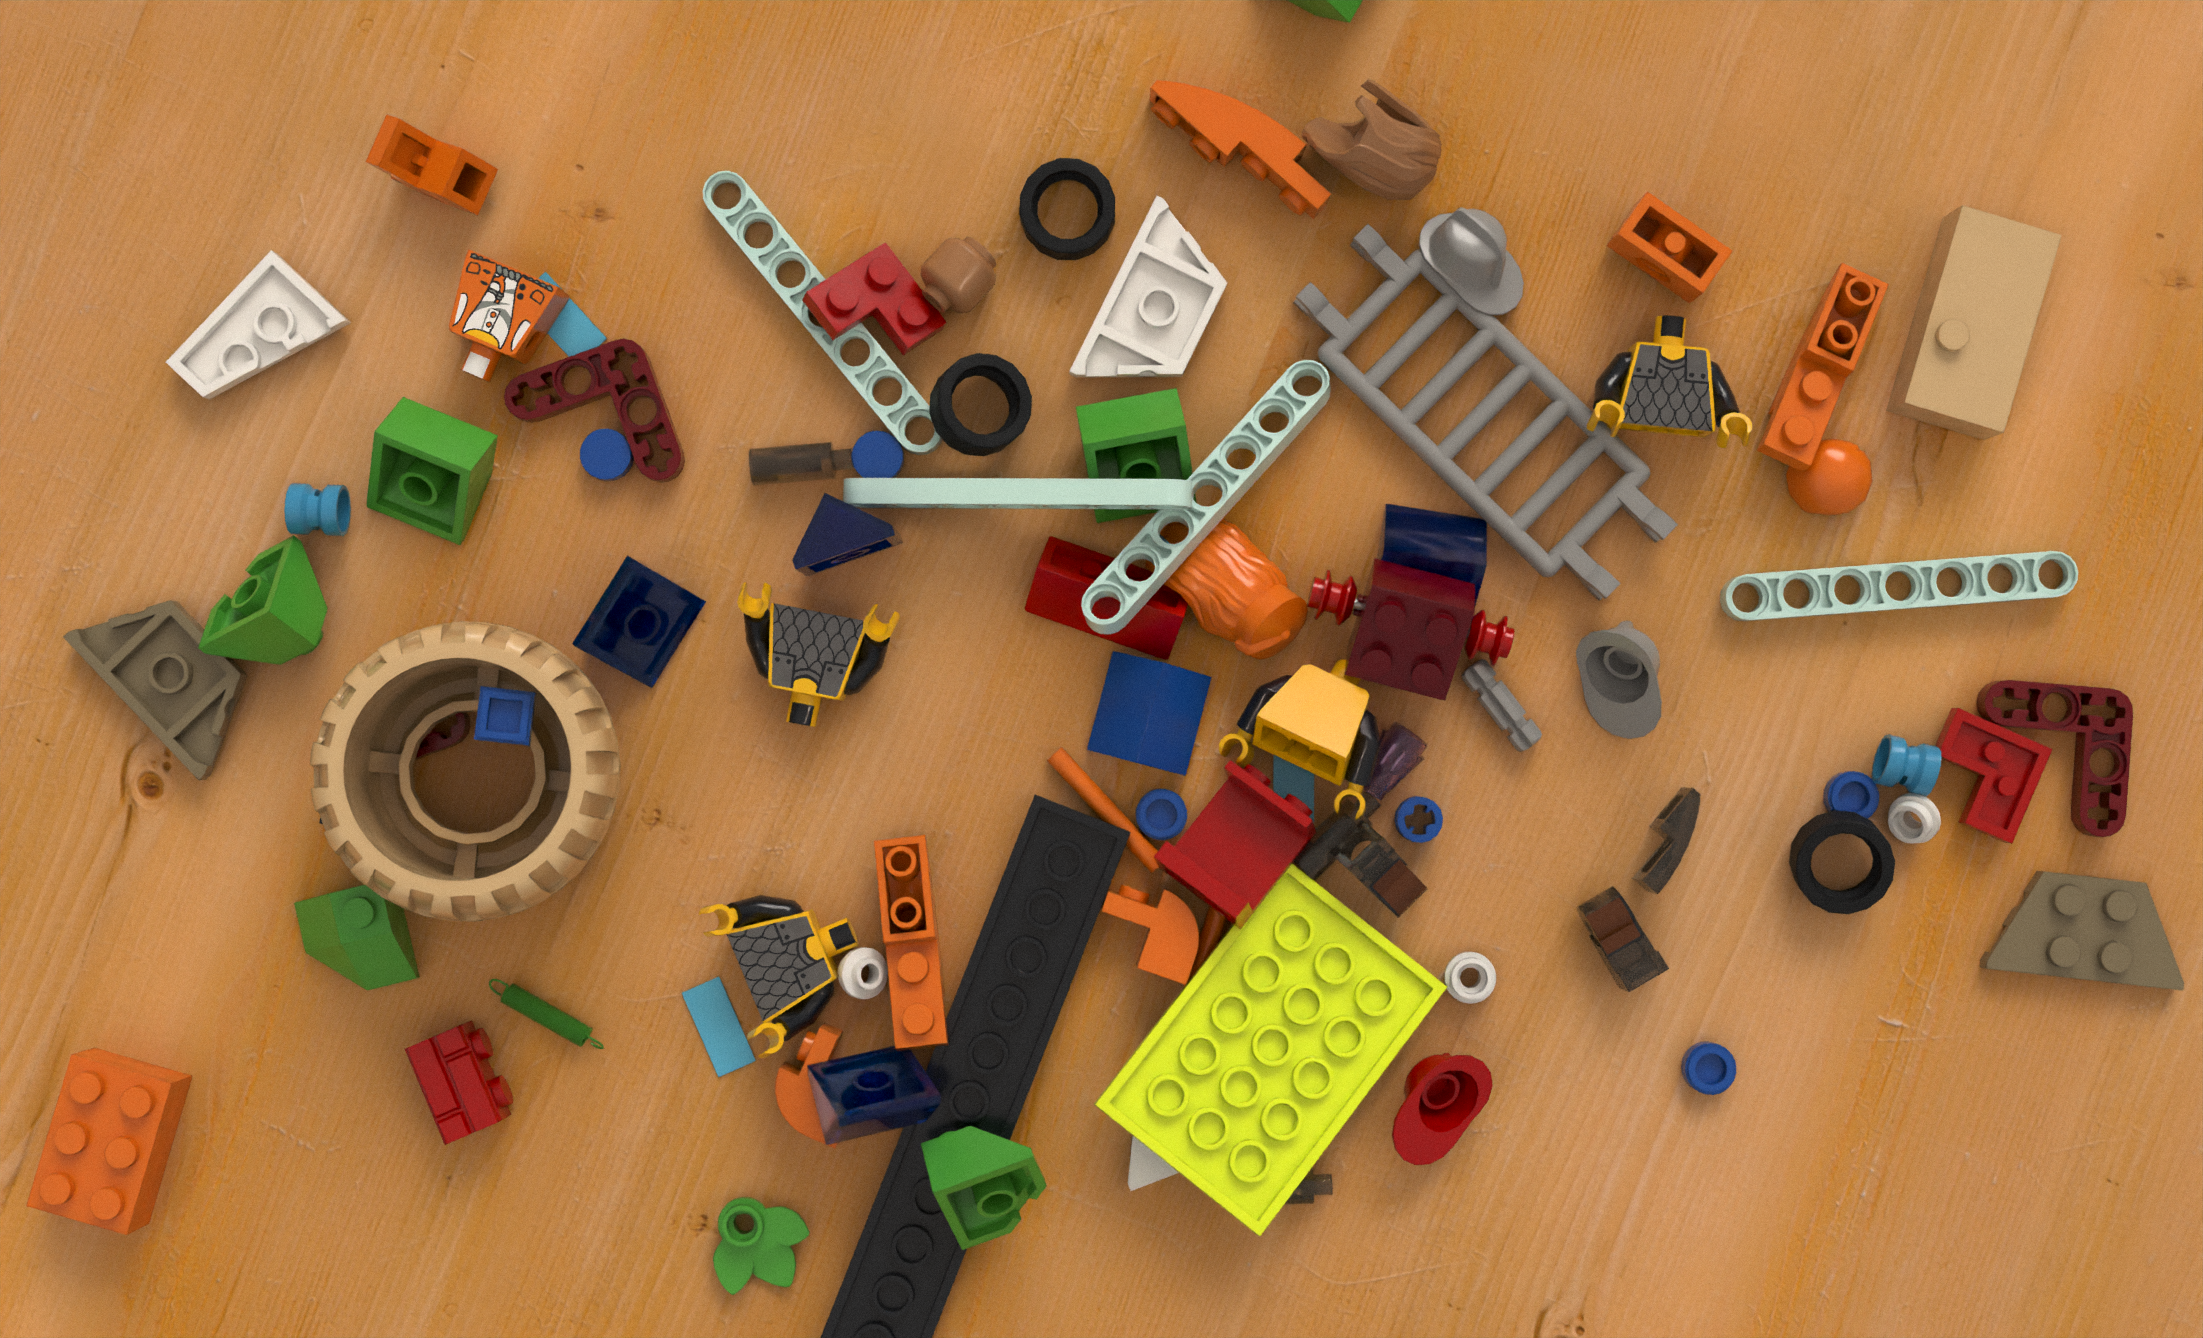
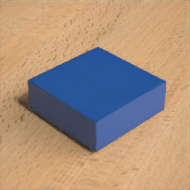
(505, 716)

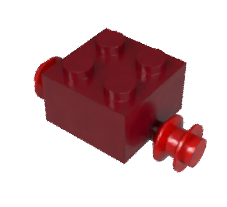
(1410, 626)

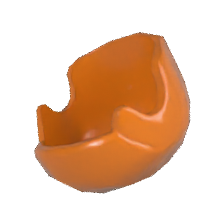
(1834, 481)

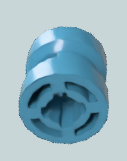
(315, 509)
(1909, 765)

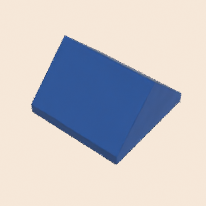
(1149, 712)

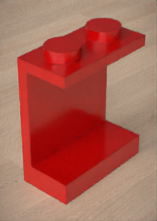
(1239, 844)

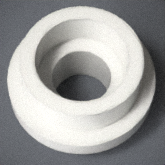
(1905, 826)
(850, 973)
(1484, 984)

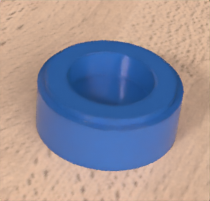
(606, 455)
(878, 455)
(1851, 793)
(1161, 814)
(1708, 1068)

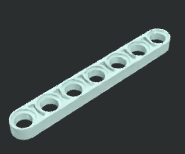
(784, 249)
(1018, 493)
(1203, 519)
(1922, 577)

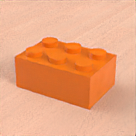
(109, 1140)

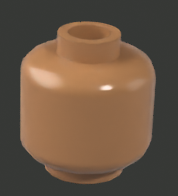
(958, 275)

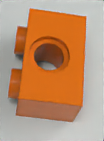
(1669, 248)

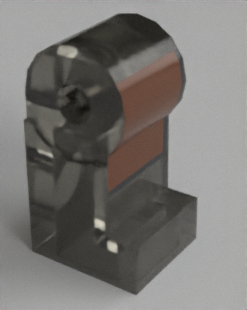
(1379, 869)
(1620, 940)

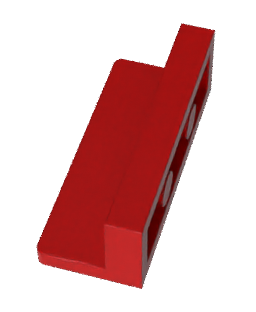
(1067, 573)

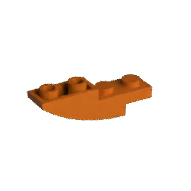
(1227, 127)
(1821, 366)
(911, 943)

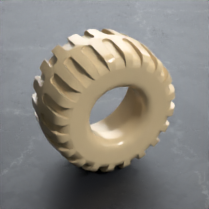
(368, 775)

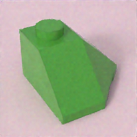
(272, 612)
(358, 936)
(981, 1182)

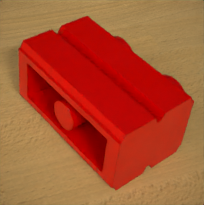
(460, 1081)

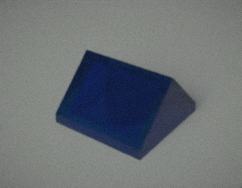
(840, 536)
(1435, 543)
(639, 621)
(871, 1093)

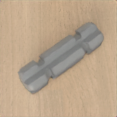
(1501, 705)

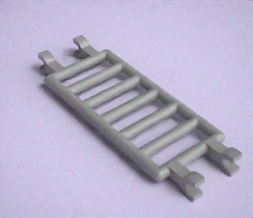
(1439, 458)

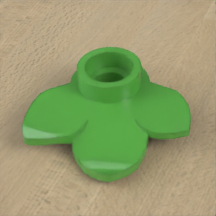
(760, 1251)

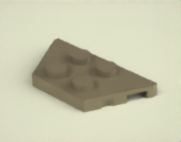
(166, 679)
(2086, 932)

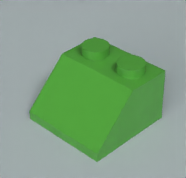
(1135, 440)
(429, 469)

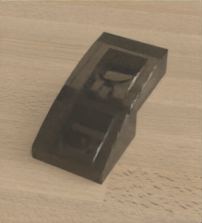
(1676, 826)

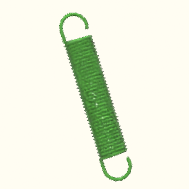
(546, 1014)

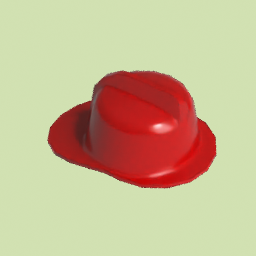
(1439, 1105)

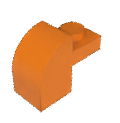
(431, 166)
(1171, 932)
(793, 1084)

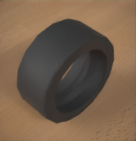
(1054, 172)
(1009, 381)
(1855, 898)

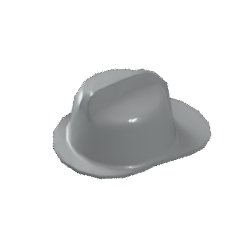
(1473, 259)
(1621, 680)

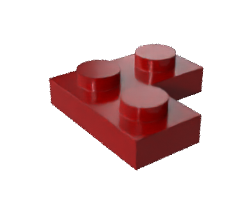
(875, 287)
(2005, 767)

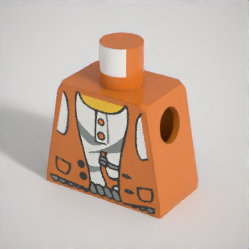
(501, 313)

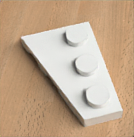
(254, 328)

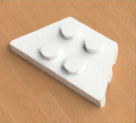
(1154, 305)

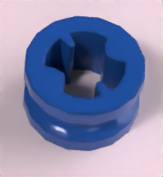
(1429, 830)

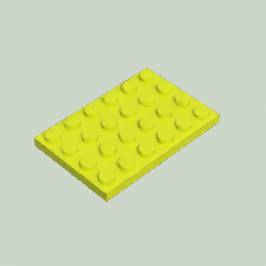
(1271, 1048)

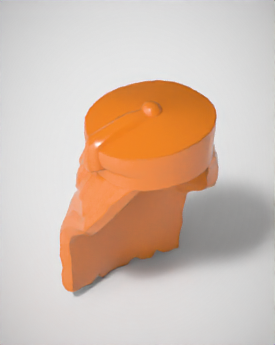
(1236, 591)

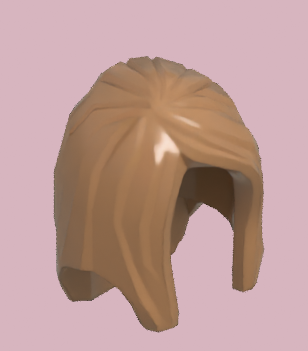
(1385, 152)

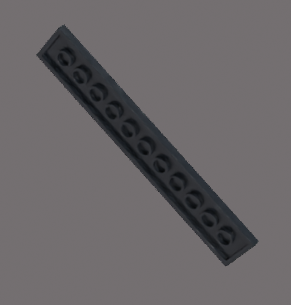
(985, 1073)

